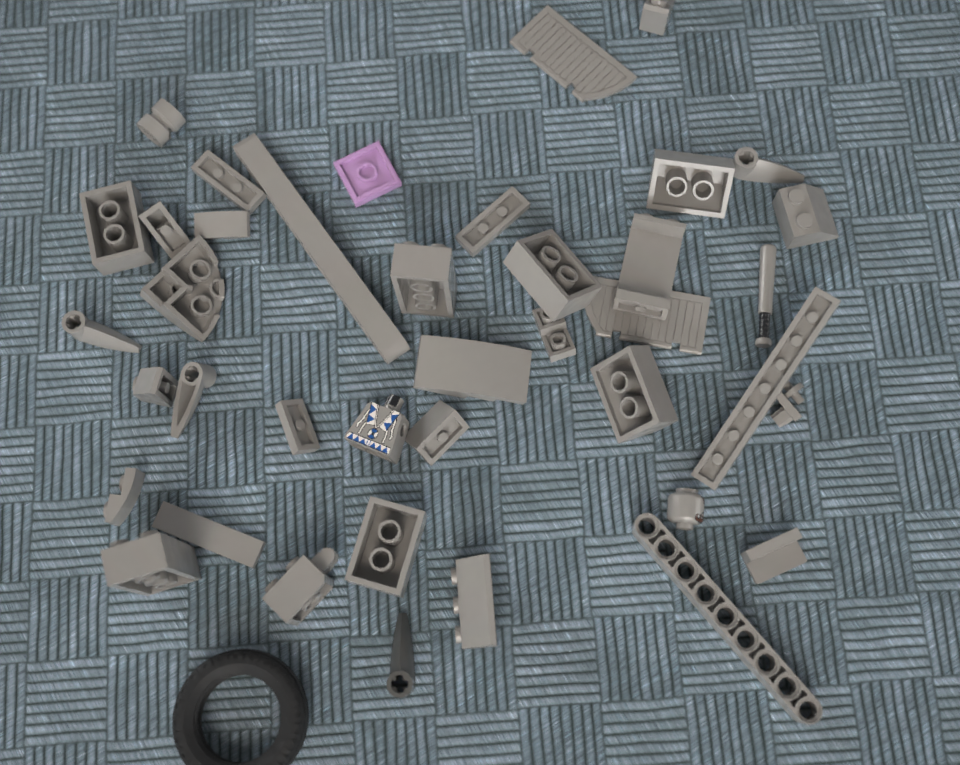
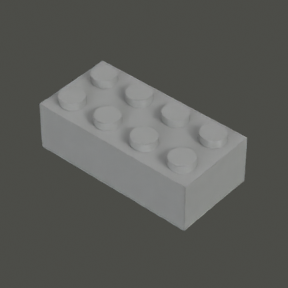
(424, 279)
(149, 563)

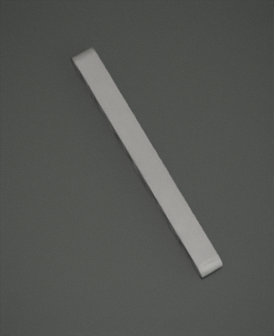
(321, 249)

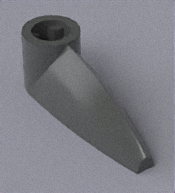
(402, 658)

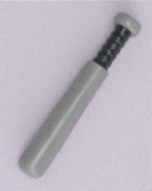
(767, 266)

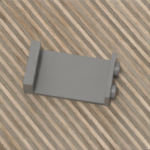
(649, 266)

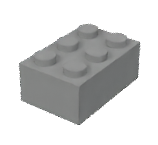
(113, 228)
(552, 274)
(386, 547)

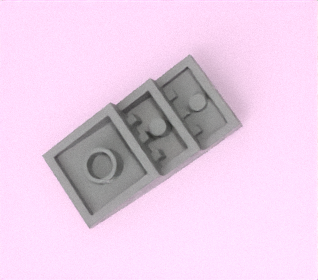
(472, 369)

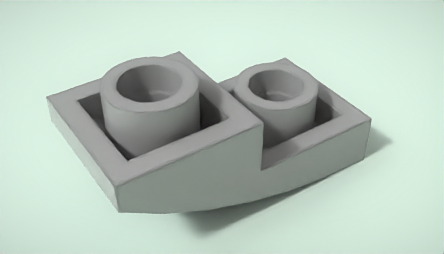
(222, 224)
(554, 336)
(120, 506)

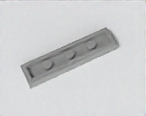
(208, 534)

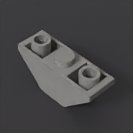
(656, 16)

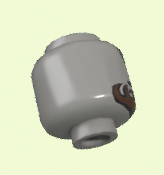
(685, 508)

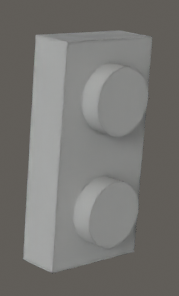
(297, 426)

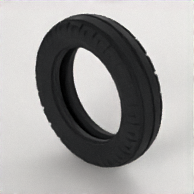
(207, 676)

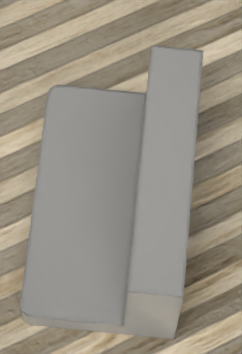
(436, 432)
(774, 556)

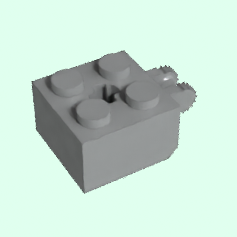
(301, 586)

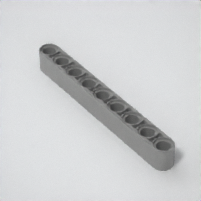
(718, 600)

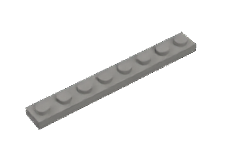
(765, 388)

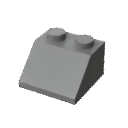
(803, 216)

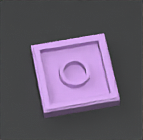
(367, 174)

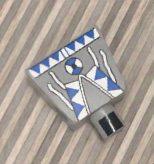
(380, 430)

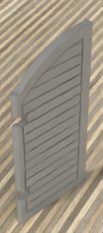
(571, 57)
(683, 324)

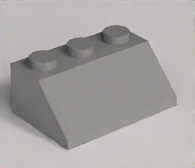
(690, 183)
(633, 393)
(474, 602)

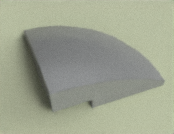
(189, 290)

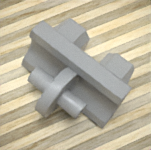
(788, 412)

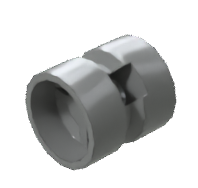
(161, 122)

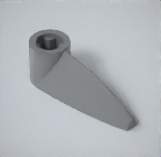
(762, 169)
(97, 333)
(190, 387)

